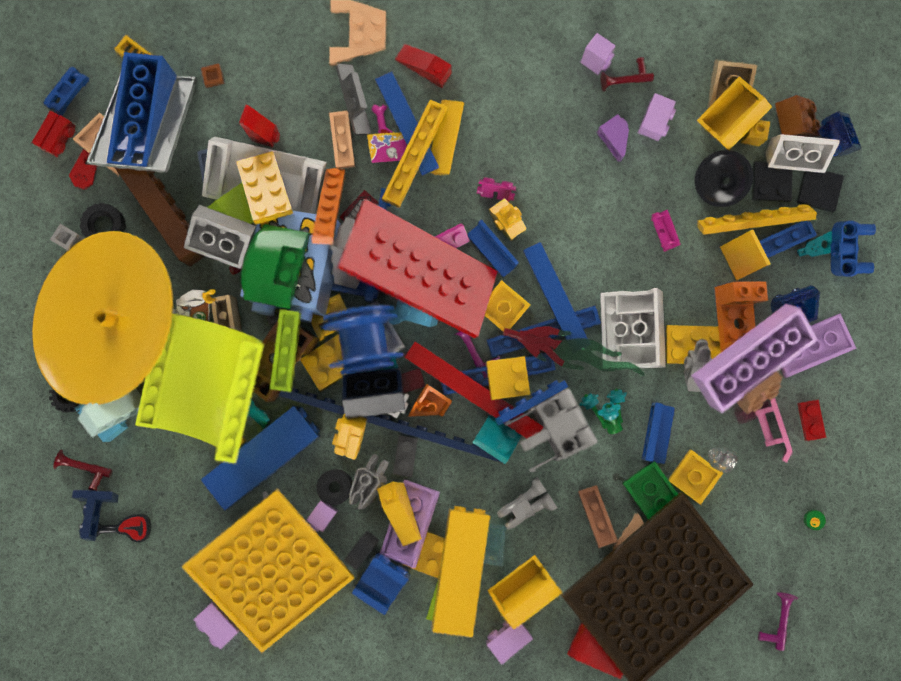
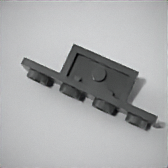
(354, 99)

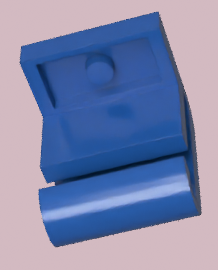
(381, 583)

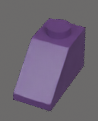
(615, 136)

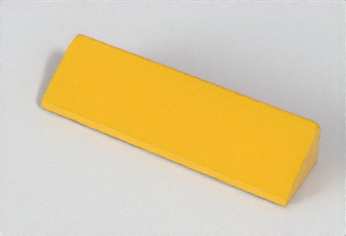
(446, 136)

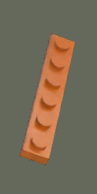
(328, 206)

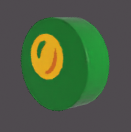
(814, 520)

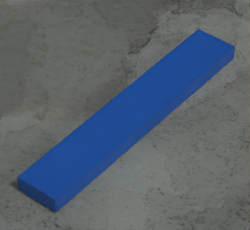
(403, 116)
(553, 291)
(503, 344)
(533, 365)

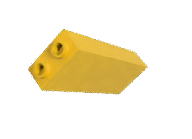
(460, 571)

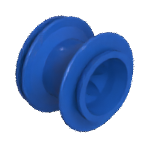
(362, 338)

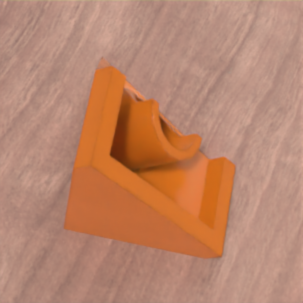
(430, 403)

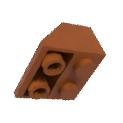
(798, 117)

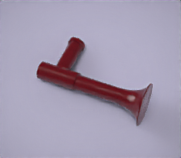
(607, 81)
(62, 460)

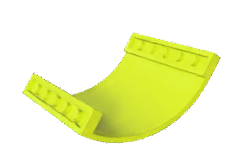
(202, 384)

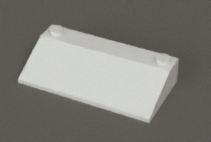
(300, 174)

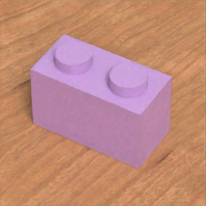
(598, 54)
(657, 116)
(216, 625)
(508, 641)

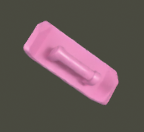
(769, 441)

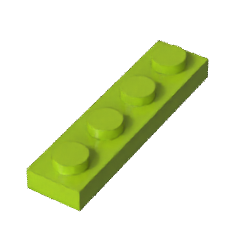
(285, 350)

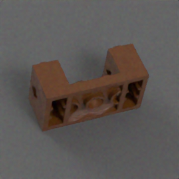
(262, 383)

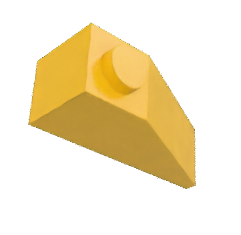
(399, 512)

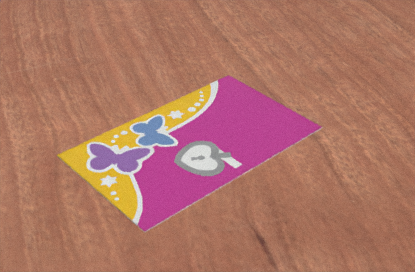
(386, 147)

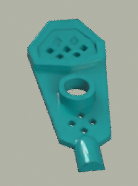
(817, 241)

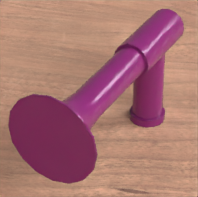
(473, 352)
(780, 638)

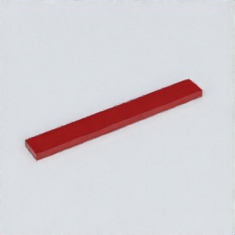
(468, 388)

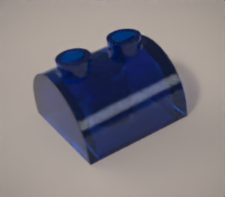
(840, 127)
(805, 298)

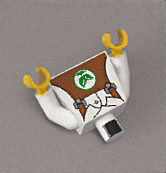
(195, 304)

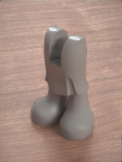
(523, 509)

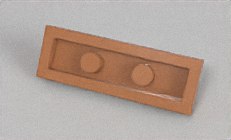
(597, 516)

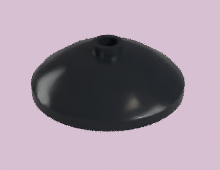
(713, 172)

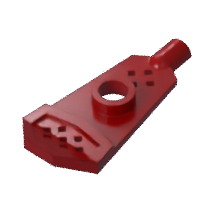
(82, 169)

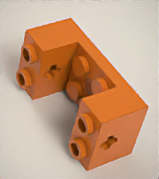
(736, 302)

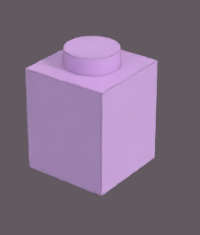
(321, 516)

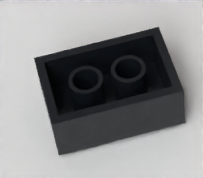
(373, 393)

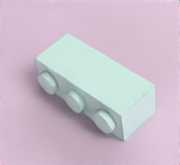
(101, 417)

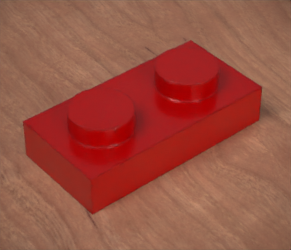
(811, 420)

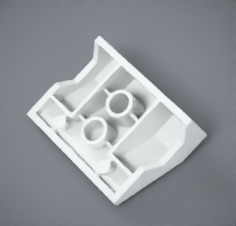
(634, 327)

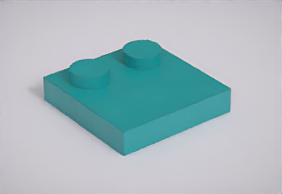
(497, 440)

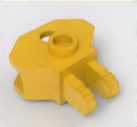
(507, 219)

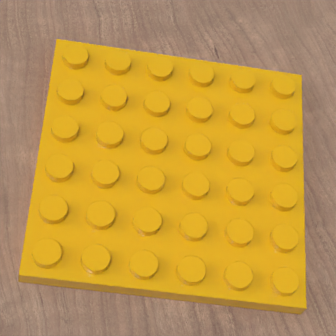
(268, 571)

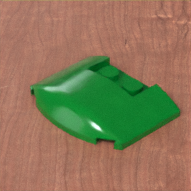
(273, 265)

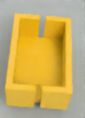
(734, 113)
(524, 592)

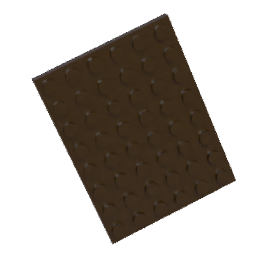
(657, 590)

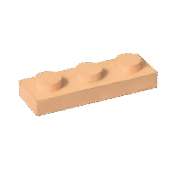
(342, 139)

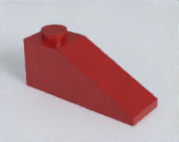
(425, 64)
(258, 127)

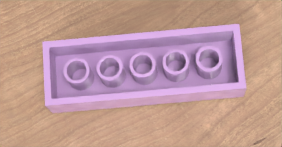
(754, 357)

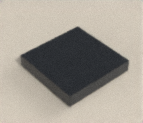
(820, 190)

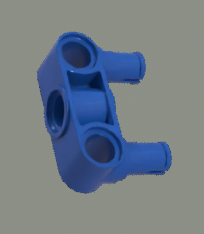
(845, 248)

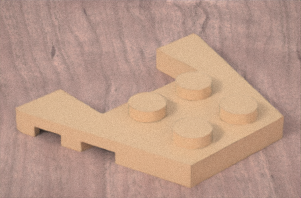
(366, 31)

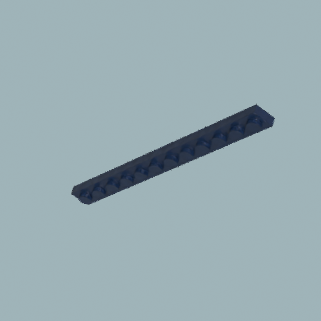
(384, 421)

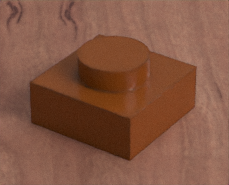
(212, 75)

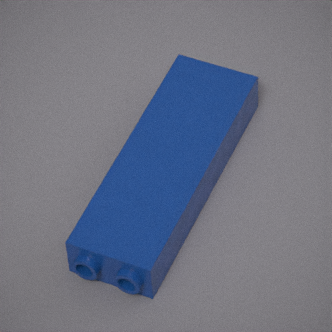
(261, 457)

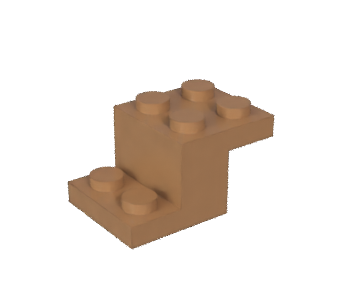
(766, 390)

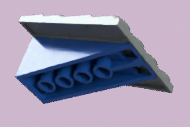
(143, 116)

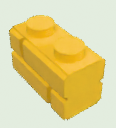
(349, 436)

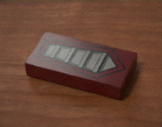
(352, 210)

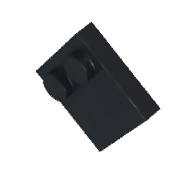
(771, 183)

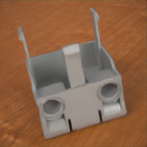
(562, 426)

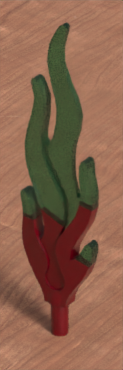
(563, 350)

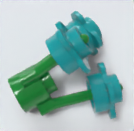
(609, 411)

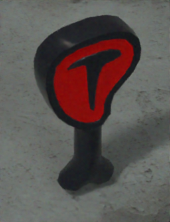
(135, 527)

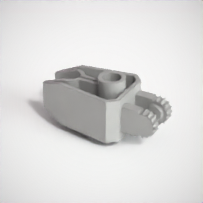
(694, 361)
(367, 482)

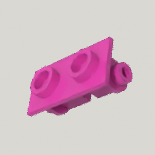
(489, 187)
(665, 230)

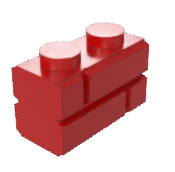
(54, 134)

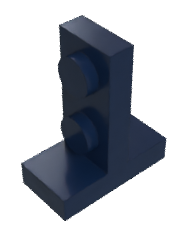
(92, 510)

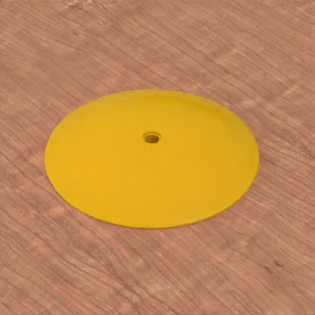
(102, 318)

